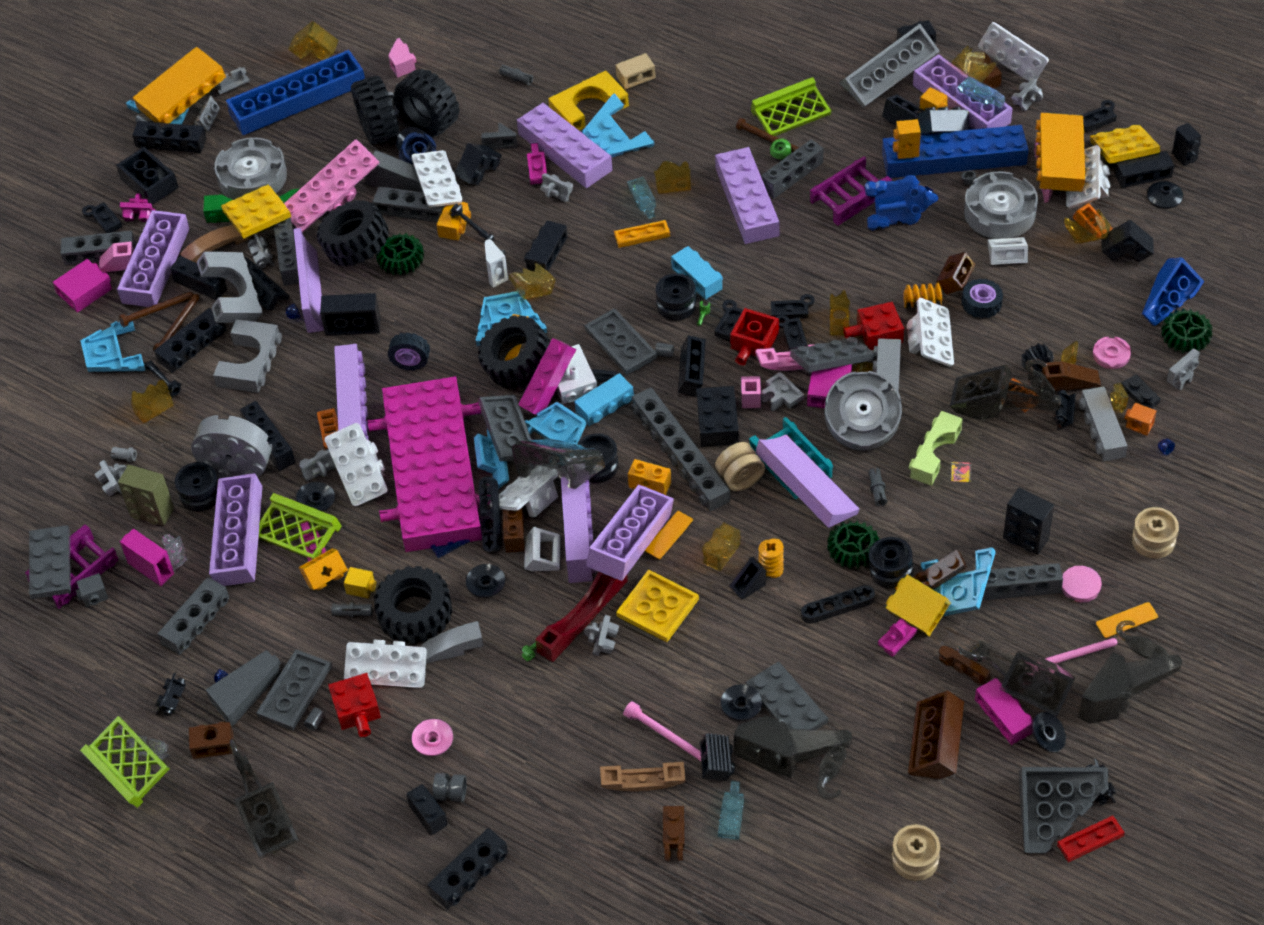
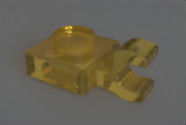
(1119, 398)

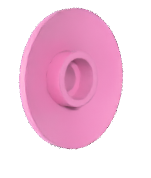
(432, 730)

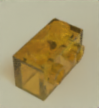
(721, 546)

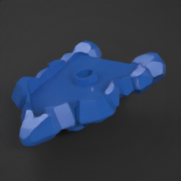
(898, 201)

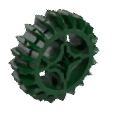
(400, 254)
(1175, 328)
(850, 550)

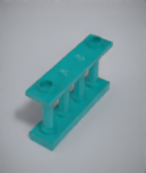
(803, 443)

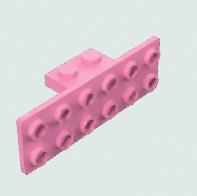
(331, 185)

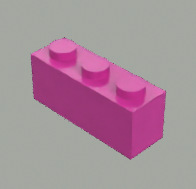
(1004, 711)

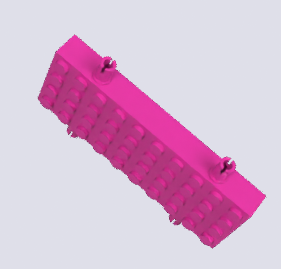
(430, 463)

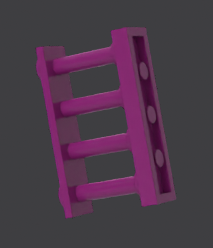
(853, 204)
(78, 540)

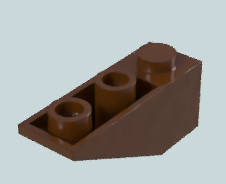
(1070, 376)

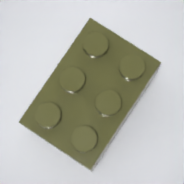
(146, 495)

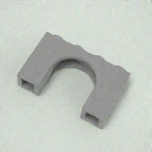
(233, 268)
(249, 375)

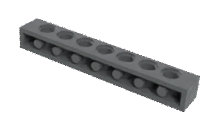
(680, 449)

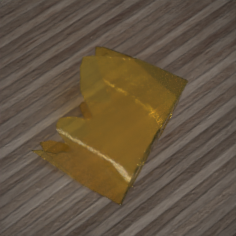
(972, 64)
(672, 177)
(1087, 226)
(531, 283)
(839, 303)
(159, 398)

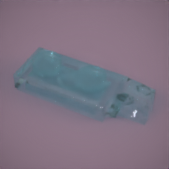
(981, 92)
(642, 196)
(731, 812)

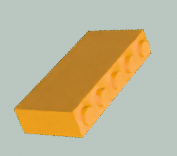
(179, 87)
(1060, 152)

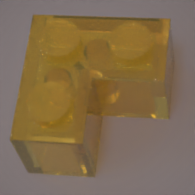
(315, 40)

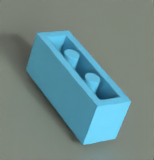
(704, 276)
(604, 399)

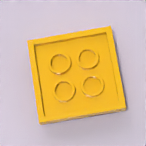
(1125, 144)
(256, 211)
(657, 605)

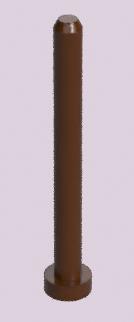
(741, 124)
(180, 319)
(124, 320)

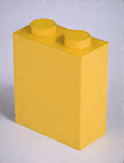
(917, 605)

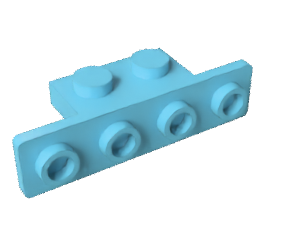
(488, 459)

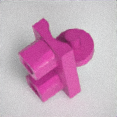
(136, 206)
(897, 637)

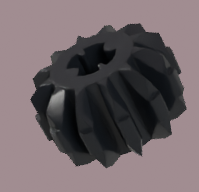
(1037, 352)

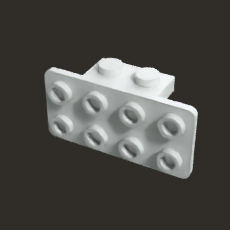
(1012, 52)
(436, 178)
(1095, 183)
(931, 332)
(357, 464)
(534, 491)
(386, 663)

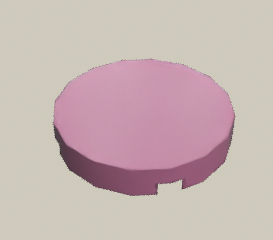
(1111, 352)
(1081, 583)

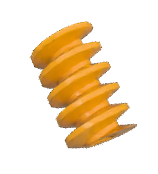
(930, 294)
(771, 557)

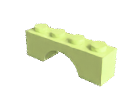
(944, 431)

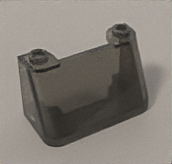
(571, 460)

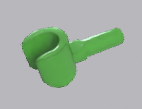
(704, 310)
(528, 652)

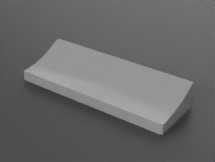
(890, 66)

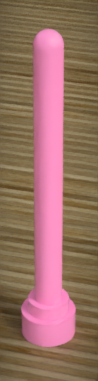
(1082, 651)
(634, 712)

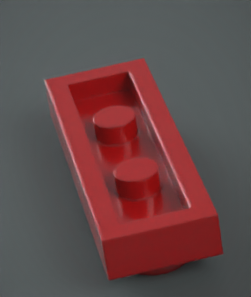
(1090, 838)

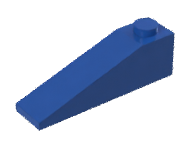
(1172, 287)

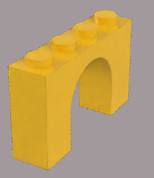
(599, 86)

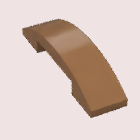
(212, 241)
(642, 779)

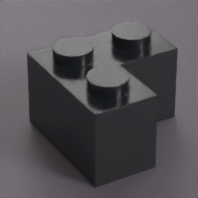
(475, 162)
(1127, 239)

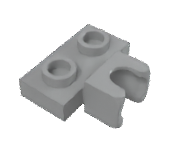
(1182, 369)
(781, 391)

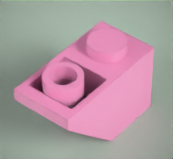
(400, 59)
(116, 257)
(751, 392)

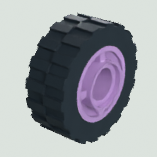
(982, 298)
(408, 351)

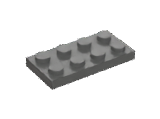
(620, 341)
(831, 354)
(504, 423)
(49, 562)
(294, 690)
(787, 699)

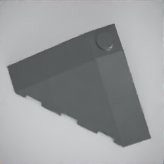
(1054, 799)

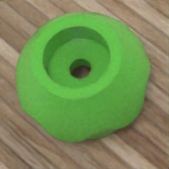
(784, 152)

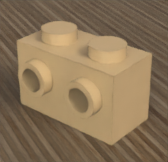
(635, 71)

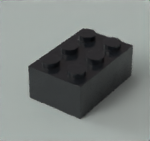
(147, 175)
(350, 314)
(717, 416)
(1028, 521)

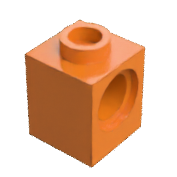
(1140, 418)

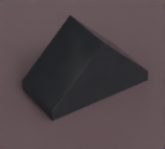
(750, 579)

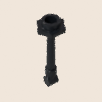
(457, 211)
(174, 387)

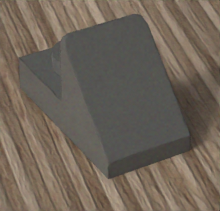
(500, 140)

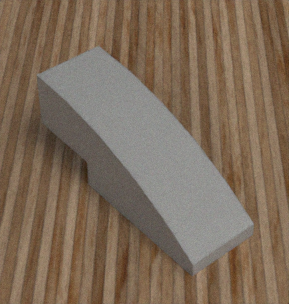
(453, 642)

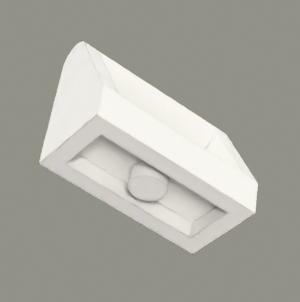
(1008, 250)
(495, 264)
(532, 550)

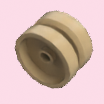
(739, 466)
(1155, 532)
(915, 852)

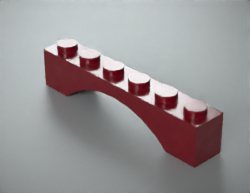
(561, 634)

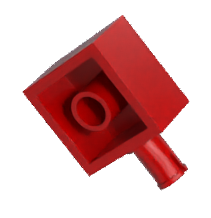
(876, 323)
(752, 333)
(355, 703)

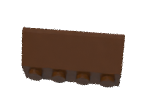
(936, 736)

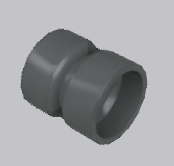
(449, 787)

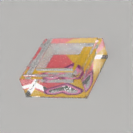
(960, 472)

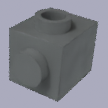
(91, 590)

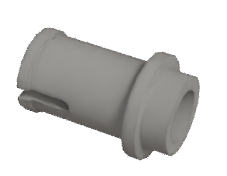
(124, 454)

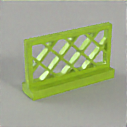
(781, 97)
(306, 514)
(115, 776)

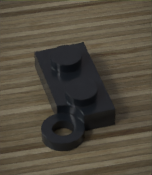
(1099, 117)
(103, 216)
(792, 308)
(728, 320)
(793, 332)
(1140, 392)

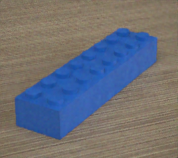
(294, 92)
(960, 152)

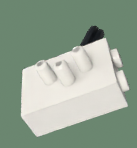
(580, 378)

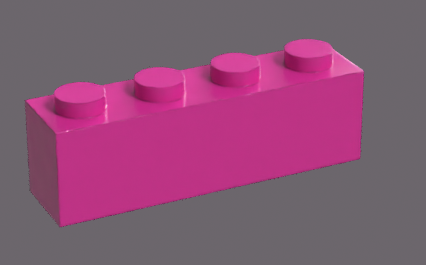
(547, 376)

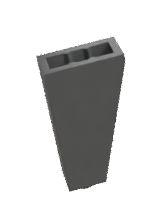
(393, 174)
(243, 687)

